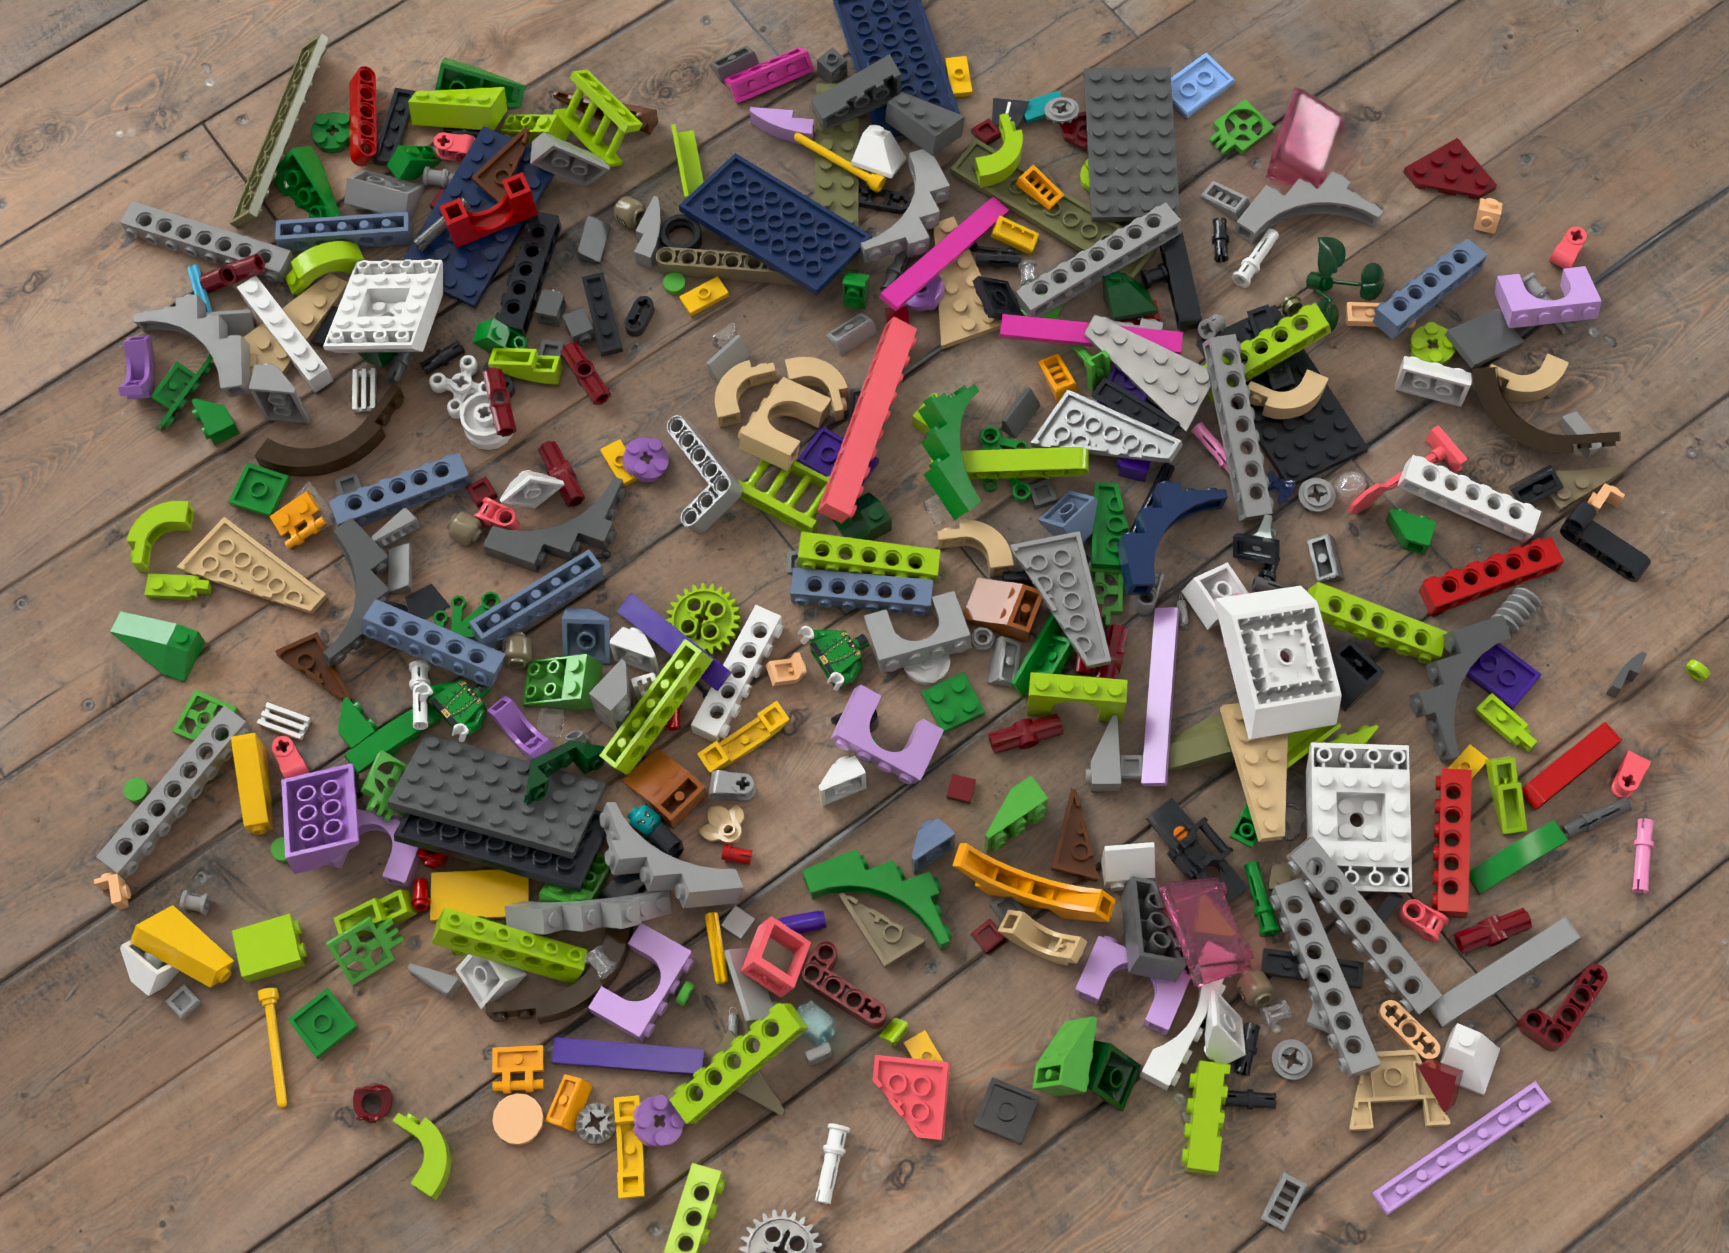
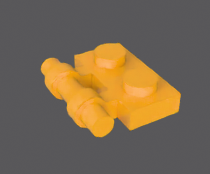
(294, 515)
(518, 1060)

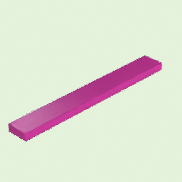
(943, 254)
(1073, 332)

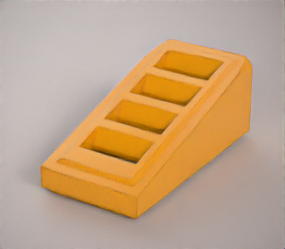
(1038, 177)
(1060, 388)

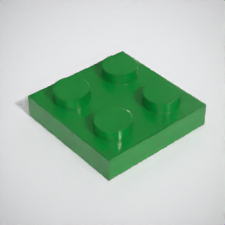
(259, 490)
(953, 703)
(322, 1023)

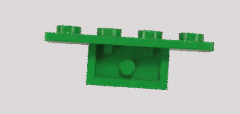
(175, 387)
(1046, 655)

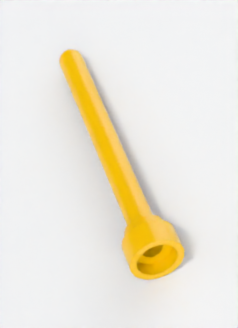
(874, 181)
(269, 998)

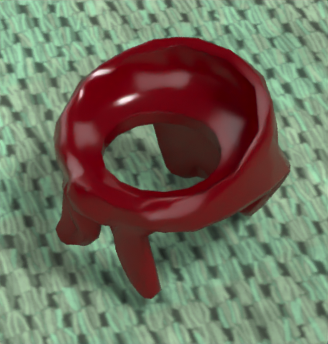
(379, 1089)

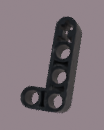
(1603, 544)
(631, 884)

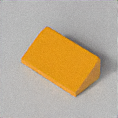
(568, 1102)

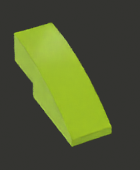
(527, 365)
(1506, 794)
(393, 906)

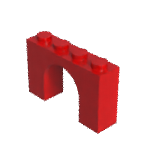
(513, 208)

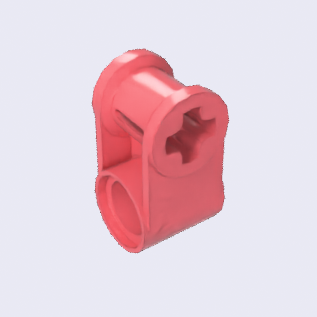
(454, 148)
(1569, 248)
(495, 514)
(291, 761)
(1630, 772)
(1424, 921)

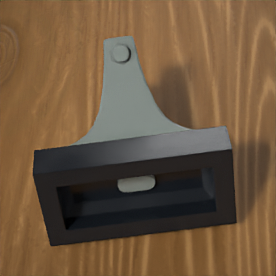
(1260, 546)

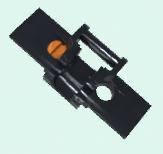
(1186, 852)

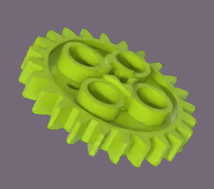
(724, 623)

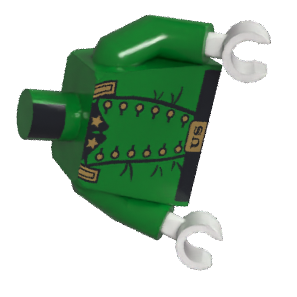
(836, 654)
(457, 705)

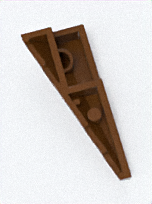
(646, 116)

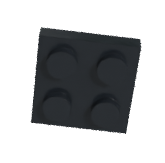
(996, 297)
(1006, 1111)

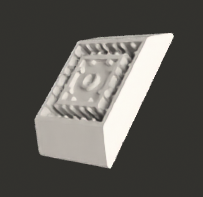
(387, 307)
(1271, 692)
(1376, 786)

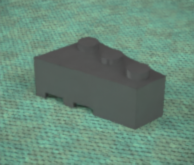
(924, 122)

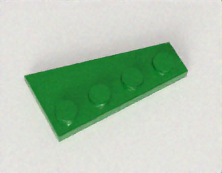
(1108, 526)

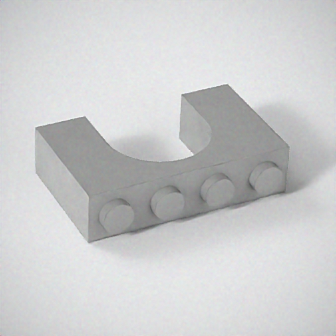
(895, 652)

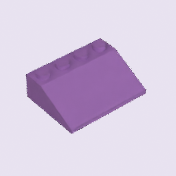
(319, 817)

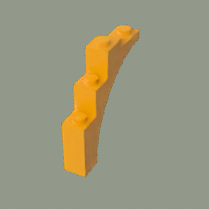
(1031, 890)

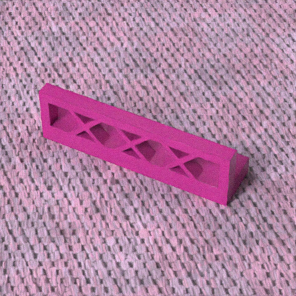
(769, 74)

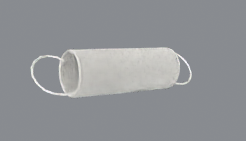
(1183, 616)
(733, 1022)

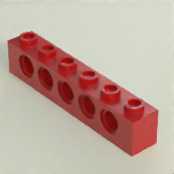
(1439, 600)
(1459, 782)

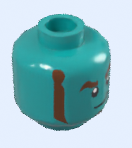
(644, 820)

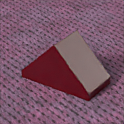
(1443, 1081)

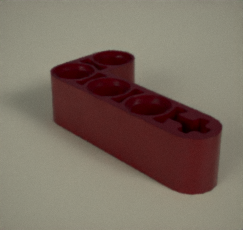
(846, 991)
(1569, 1005)

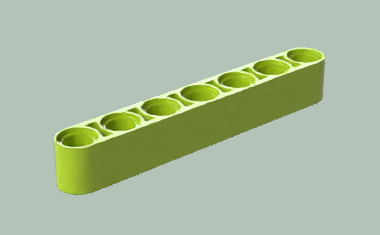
(1026, 463)

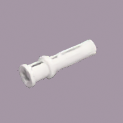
(1251, 264)
(417, 677)
(833, 1152)

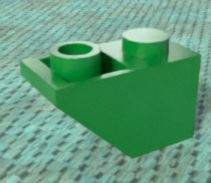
(410, 161)
(855, 290)
(495, 334)
(216, 421)
(1411, 531)
(352, 724)
(1244, 829)

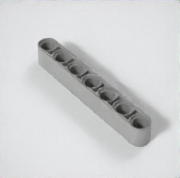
(1504, 972)

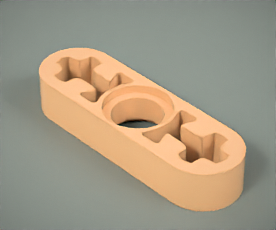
(1408, 1041)

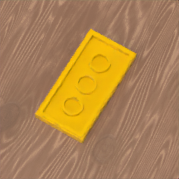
(477, 892)

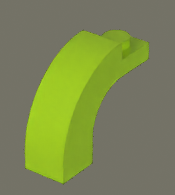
(1000, 165)
(320, 260)
(153, 524)
(437, 1158)

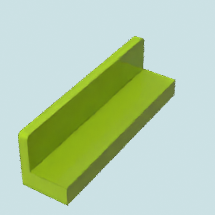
(687, 160)
(1300, 741)

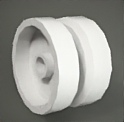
(479, 423)

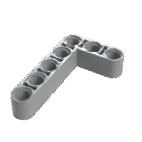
(722, 487)

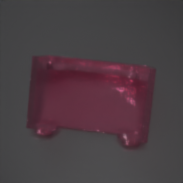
(1304, 140)
(1205, 929)

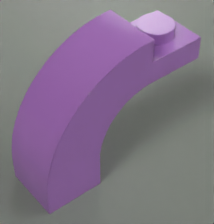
(140, 368)
(519, 729)

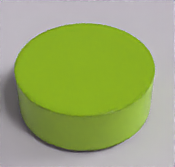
(1697, 670)

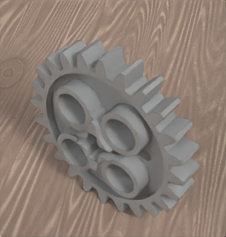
(759, 1244)

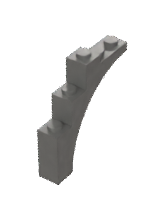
(565, 540)
(366, 562)
(1447, 674)

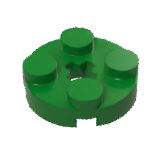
(324, 124)

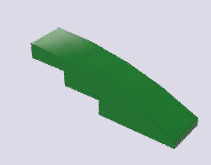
(389, 739)
(1516, 857)

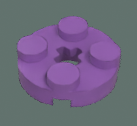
(929, 298)
(654, 451)
(644, 1122)

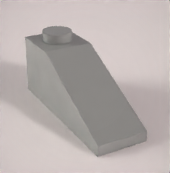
(1105, 765)

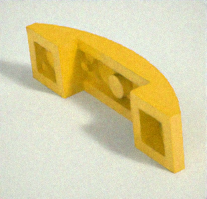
(745, 739)
(629, 1150)

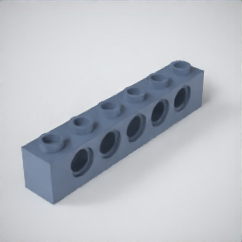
(365, 230)
(1429, 288)
(412, 495)
(851, 583)
(537, 599)
(433, 643)

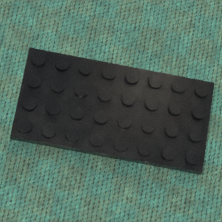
(1306, 443)
(504, 854)

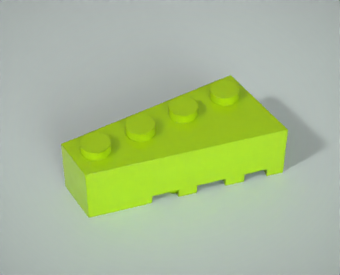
(1205, 1118)

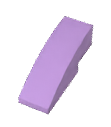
(781, 123)

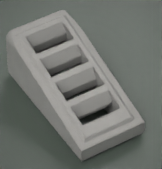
(1235, 209)
(397, 528)
(439, 981)
(1285, 1177)

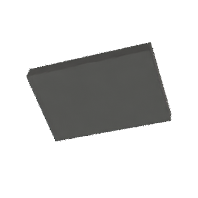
(1484, 338)

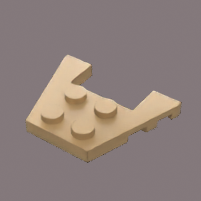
(1395, 1081)

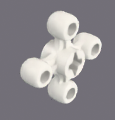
(460, 385)

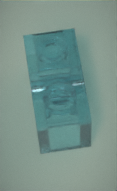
(819, 1022)

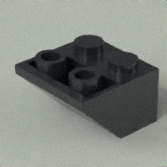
(1354, 672)

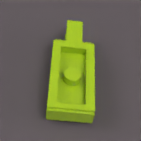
(176, 587)
(1506, 722)

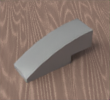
(649, 235)

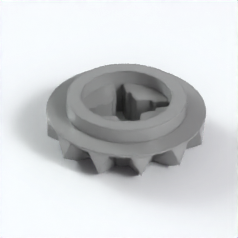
(1058, 105)
(1322, 488)
(1303, 1057)
(592, 1134)

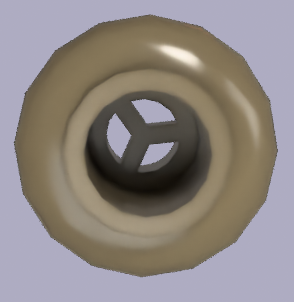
(629, 211)
(464, 528)
(517, 650)
(1255, 988)

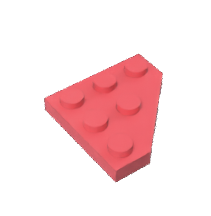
(915, 1091)

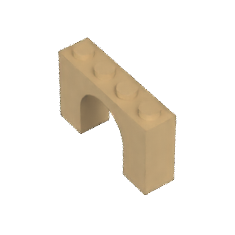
(789, 400)

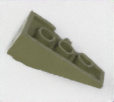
(1200, 745)

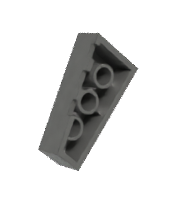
(858, 94)
(1147, 931)

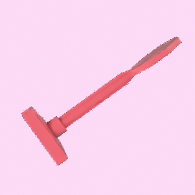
(1443, 450)

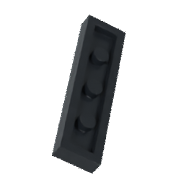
(394, 126)
(602, 314)
(1280, 374)
(1132, 406)
(1285, 965)

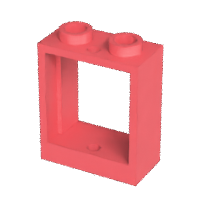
(758, 968)

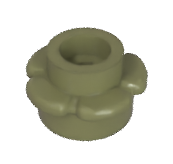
(1291, 305)

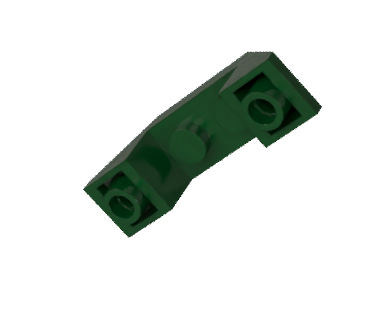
(582, 754)

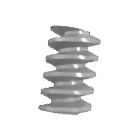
(1518, 608)

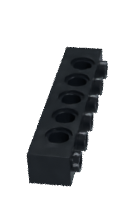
(539, 225)

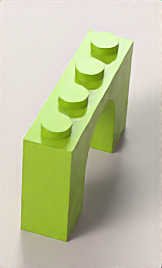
(1051, 689)

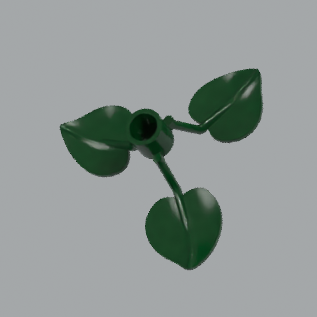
(1330, 257)

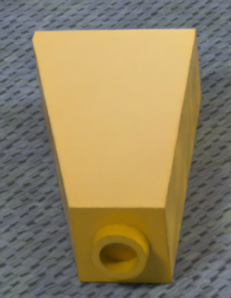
(253, 782)
(183, 946)

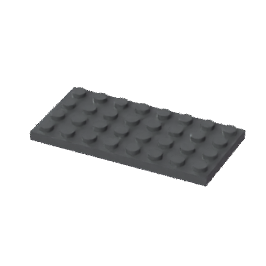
(1130, 142)
(487, 796)

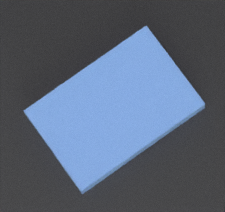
(1199, 85)

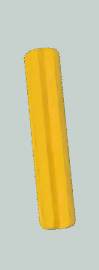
(716, 948)

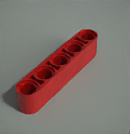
(363, 116)
(1570, 766)

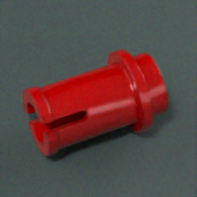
(674, 722)
(734, 855)
(420, 894)

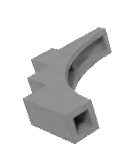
(1304, 199)
(910, 231)
(189, 318)
(659, 871)
(588, 914)

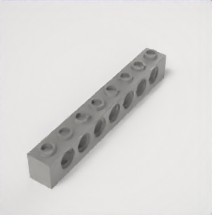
(178, 227)
(1167, 227)
(1232, 439)
(162, 795)
(1297, 894)
(1425, 991)

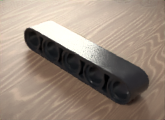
(1181, 283)

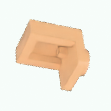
(1488, 215)
(1607, 493)
(786, 670)
(118, 889)

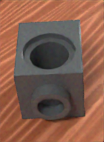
(832, 66)
(551, 307)
(579, 327)

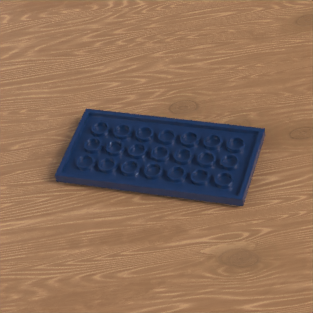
(903, 31)
(775, 223)
(474, 265)

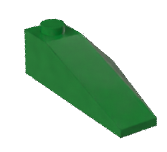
(460, 75)
(305, 181)
(161, 643)

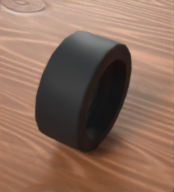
(681, 221)

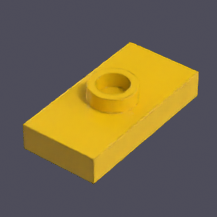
(959, 76)
(1015, 235)
(704, 296)
(613, 456)
(1471, 760)
(922, 1048)

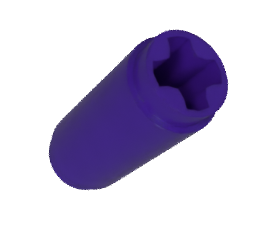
(805, 922)

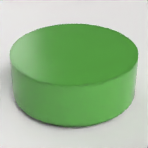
(674, 283)
(136, 790)
(278, 850)
(685, 993)

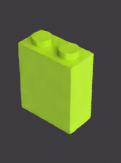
(269, 948)

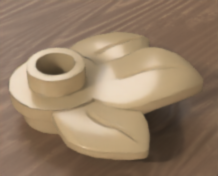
(721, 822)

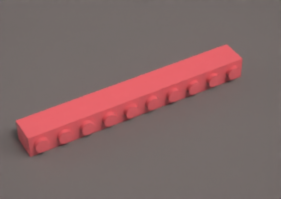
(867, 421)

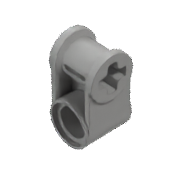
(1147, 608)
(728, 786)

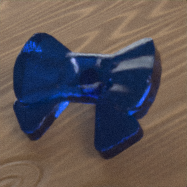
(1286, 487)

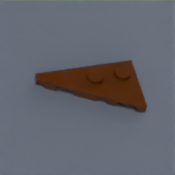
(502, 166)
(307, 658)
(1073, 849)

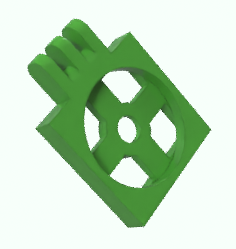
(1230, 140)
(1117, 576)
(196, 699)
(371, 790)
(381, 938)

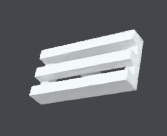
(355, 390)
(643, 679)
(267, 715)

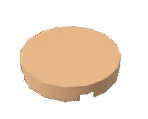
(518, 1119)

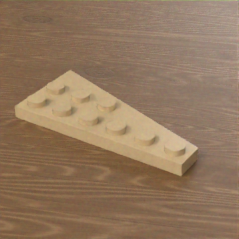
(960, 308)
(307, 315)
(242, 563)
(1261, 772)

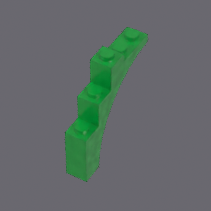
(947, 470)
(915, 895)

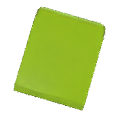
(894, 1032)

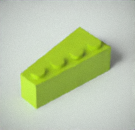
(459, 108)

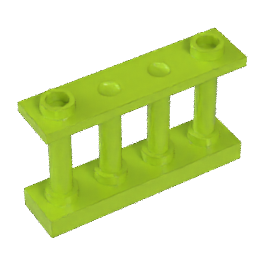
(612, 110)
(786, 511)

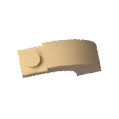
(822, 375)
(734, 384)
(1535, 385)
(1289, 403)
(982, 538)
(1040, 940)

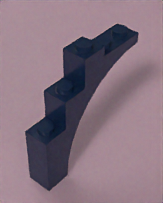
(1139, 548)

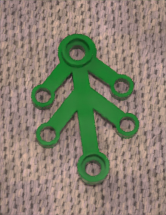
(996, 445)
(463, 627)

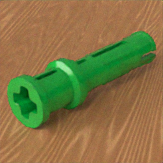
(1263, 908)

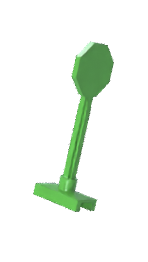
(1096, 366)

